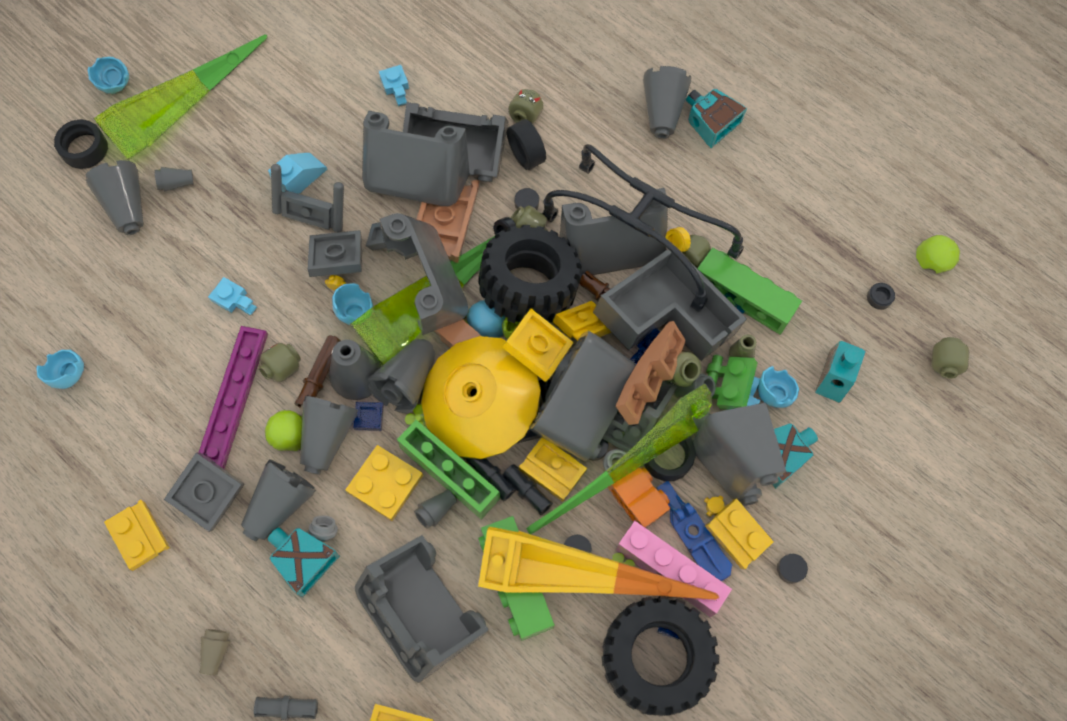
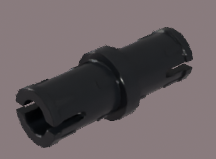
(493, 476)
(527, 489)

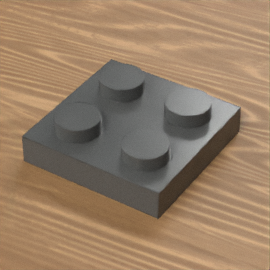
(335, 253)
(204, 491)

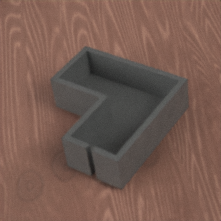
(664, 294)

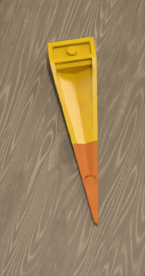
(534, 564)

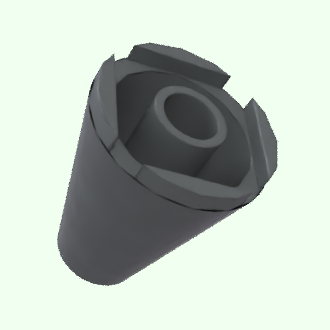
(665, 98)
(118, 194)
(351, 369)
(403, 376)
(323, 432)
(274, 500)

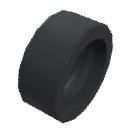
(73, 130)
(526, 144)
(677, 473)

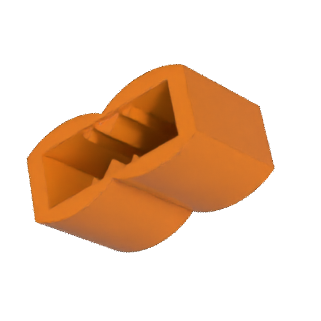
(640, 498)

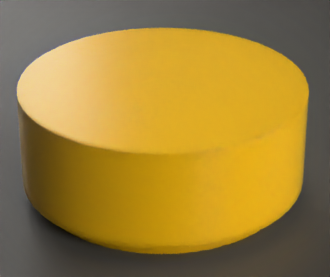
(679, 237)

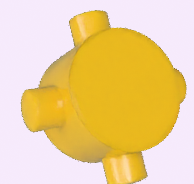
(334, 282)
(714, 505)

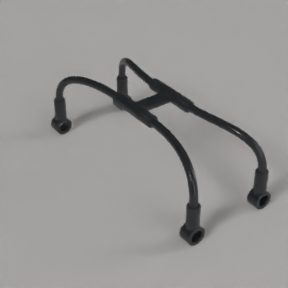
(633, 219)

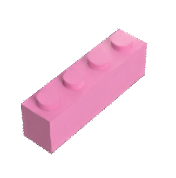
(662, 559)

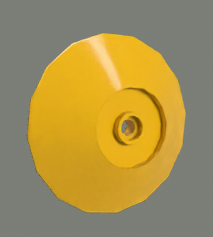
(497, 413)

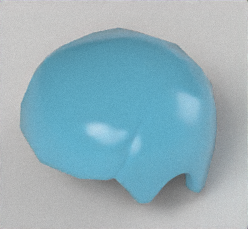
(108, 75)
(350, 302)
(485, 320)
(61, 369)
(777, 388)

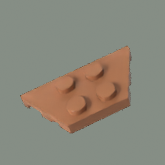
(452, 220)

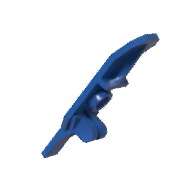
(700, 546)

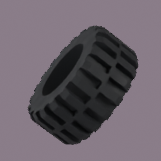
(529, 249)
(699, 647)

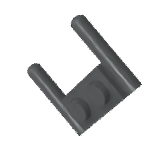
(306, 208)

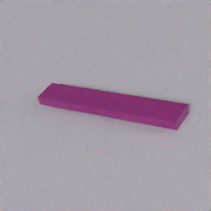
(233, 395)

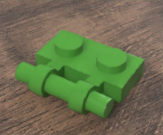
(736, 383)

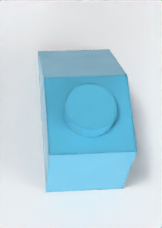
(299, 171)

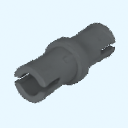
(285, 707)

